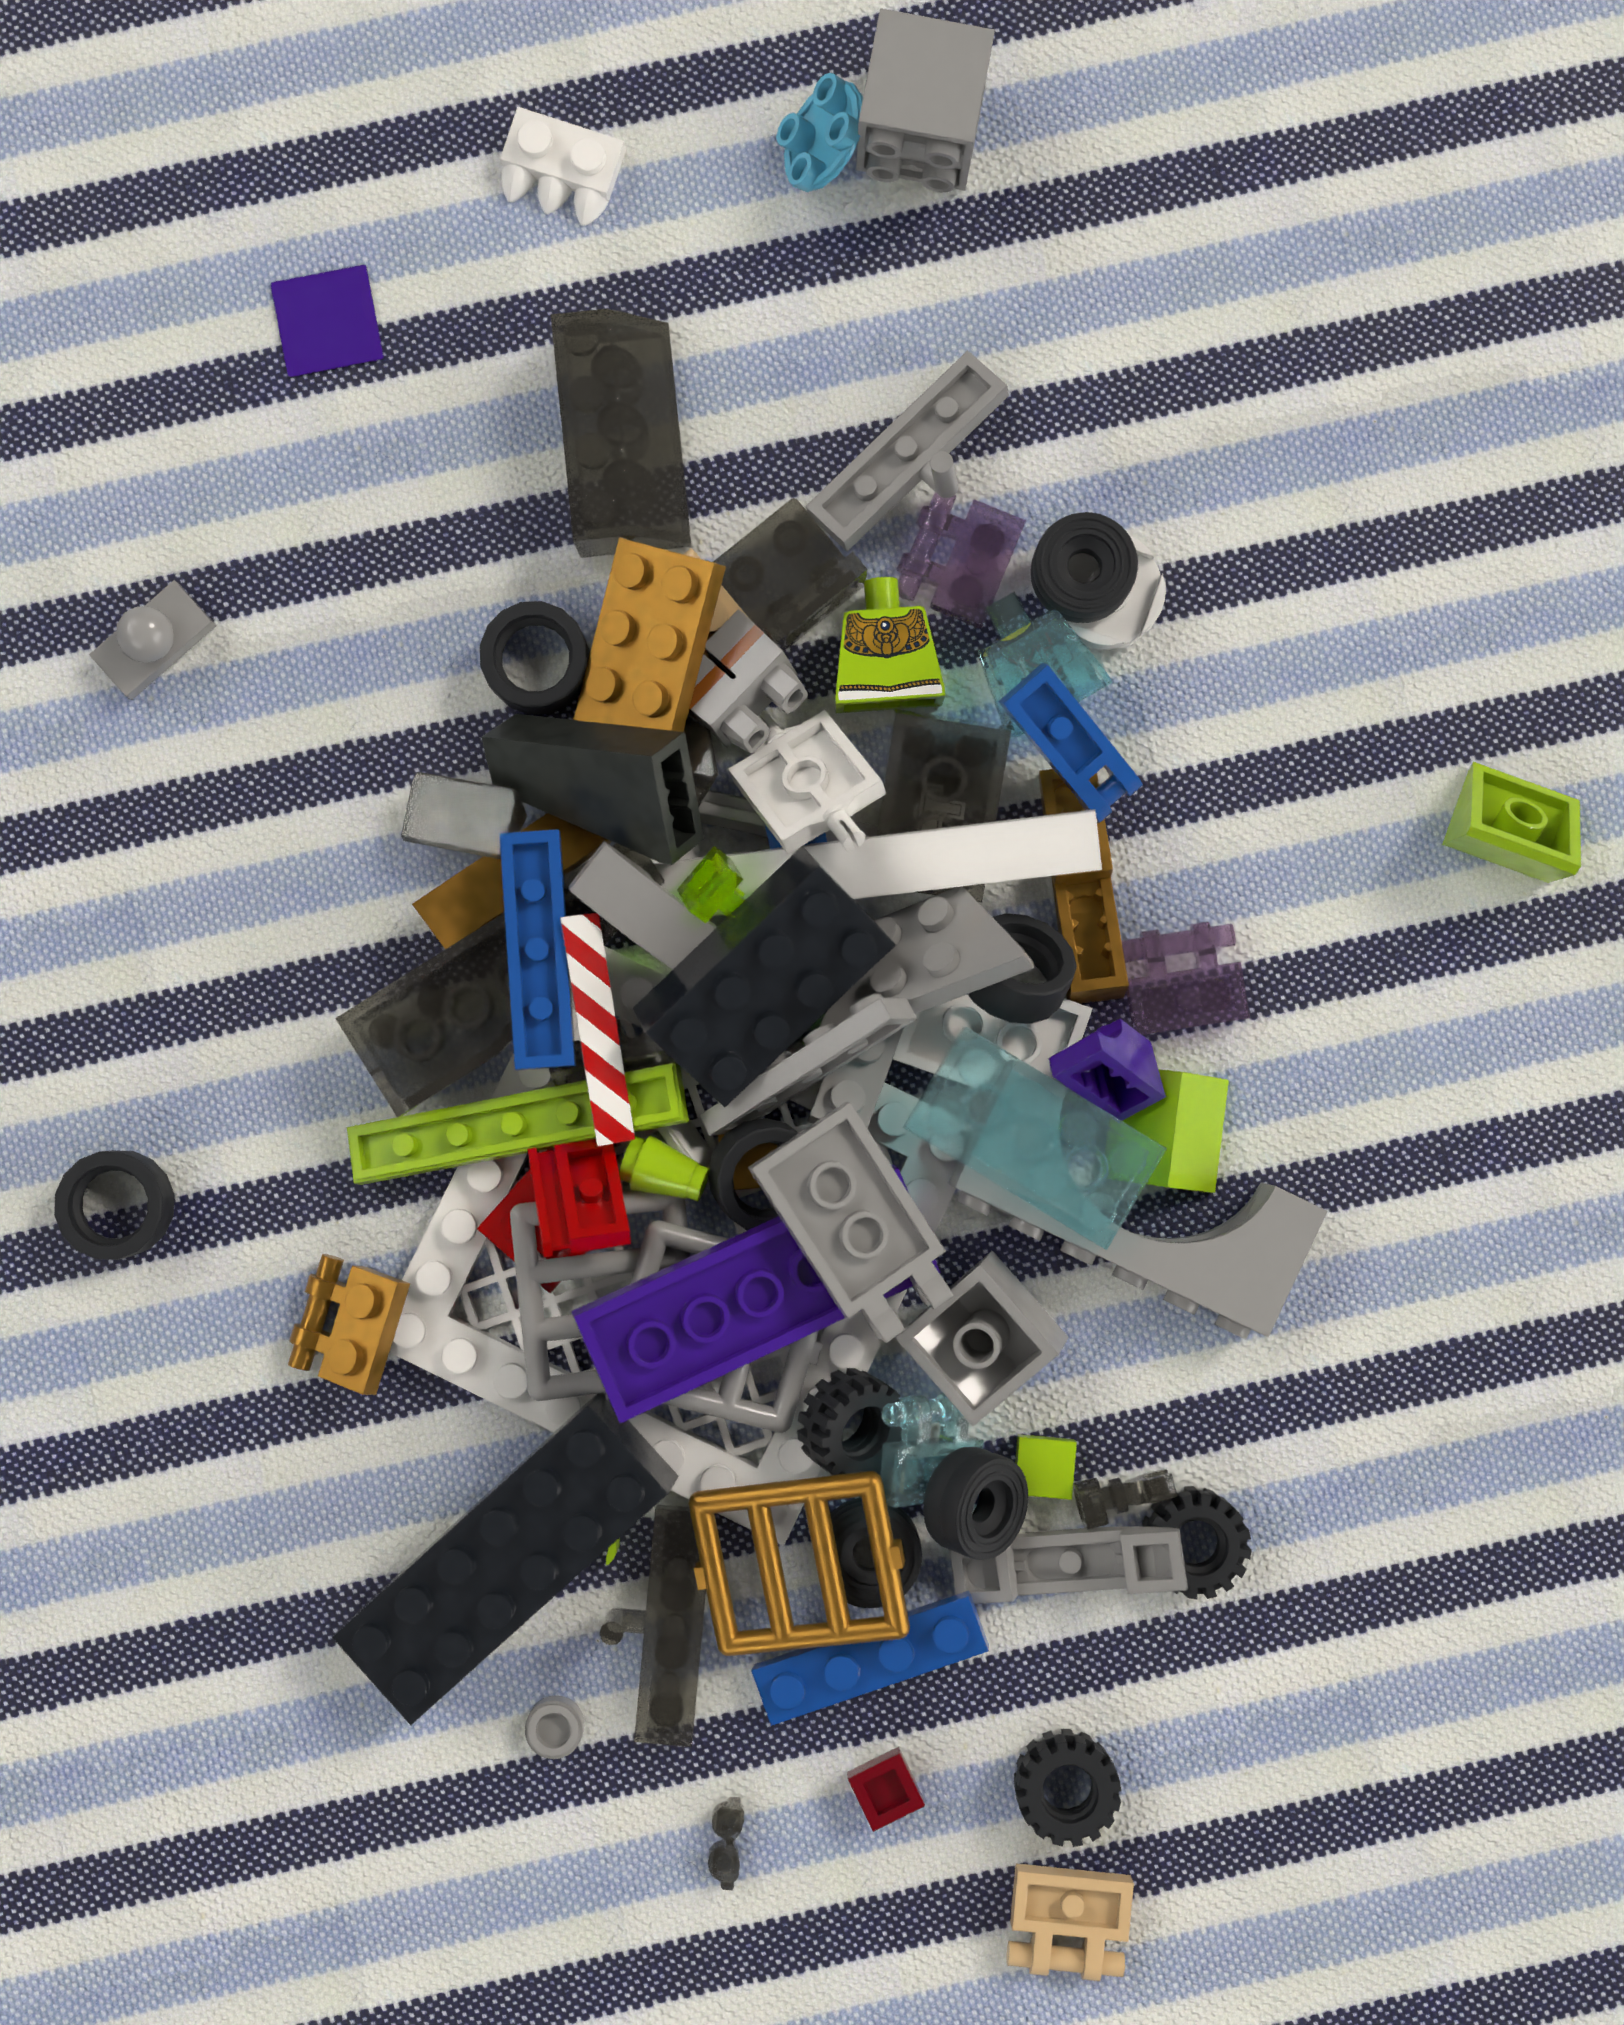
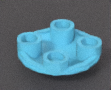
(821, 134)

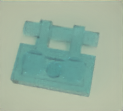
(911, 1462)

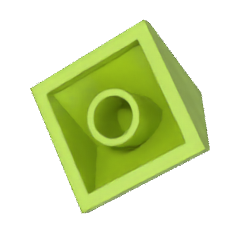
(1516, 825)
(1189, 1127)

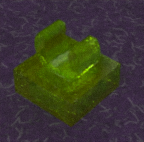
(712, 886)

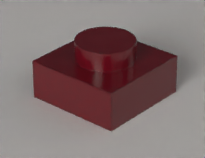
(885, 1789)

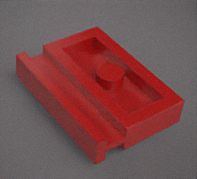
(579, 1197)

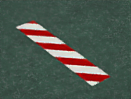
(597, 1029)

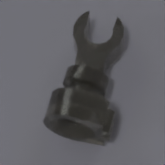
(1094, 1501)

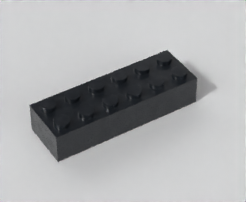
(506, 1558)

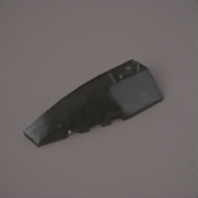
(448, 1010)

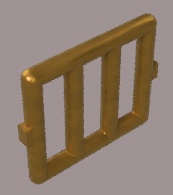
(814, 1493)

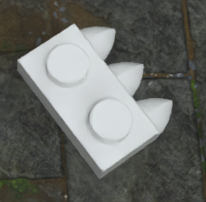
(563, 161)

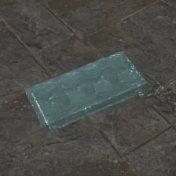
(1034, 1137)

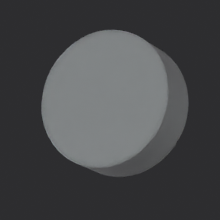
(554, 1727)

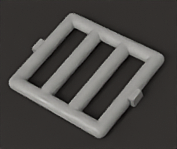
(534, 1272)
(728, 1401)

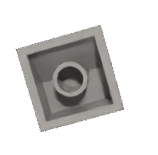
(983, 1339)

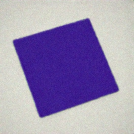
(327, 320)

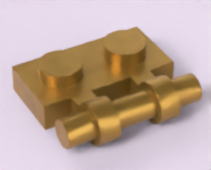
(362, 1328)

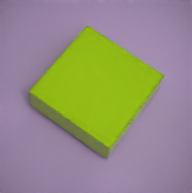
(1047, 1465)

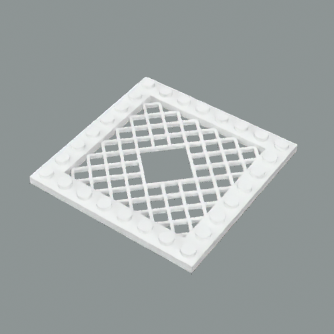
(497, 1369)

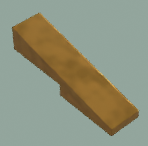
(476, 892)
(1087, 908)

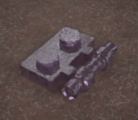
(976, 562)
(1189, 996)

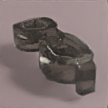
(724, 1854)

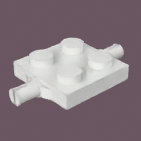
(808, 782)

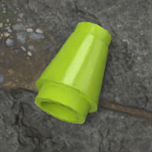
(662, 1170)

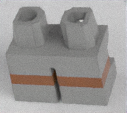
(742, 684)

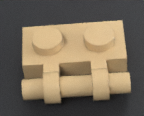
(1075, 1905)

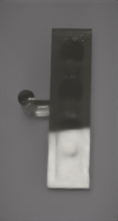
(670, 1630)

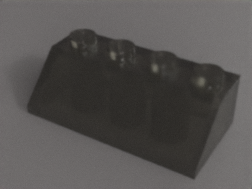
(620, 431)

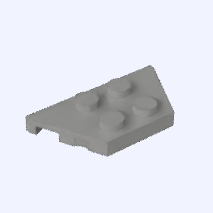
(940, 954)

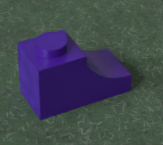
(1111, 1070)

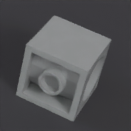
(923, 100)

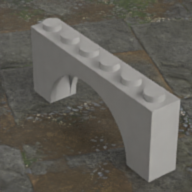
(1233, 1269)

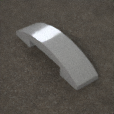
(639, 906)
(1076, 1562)

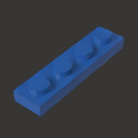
(537, 950)
(831, 1674)

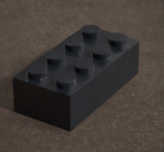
(762, 977)

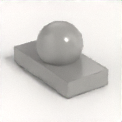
(152, 639)

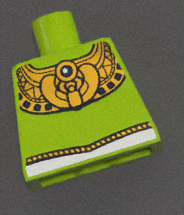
(887, 655)

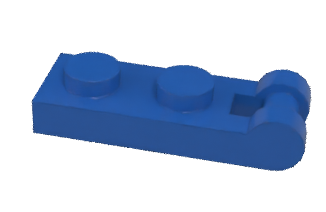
(1069, 740)

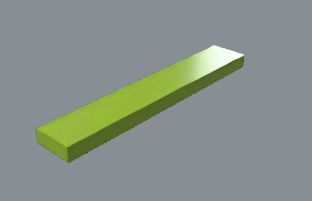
(505, 1126)

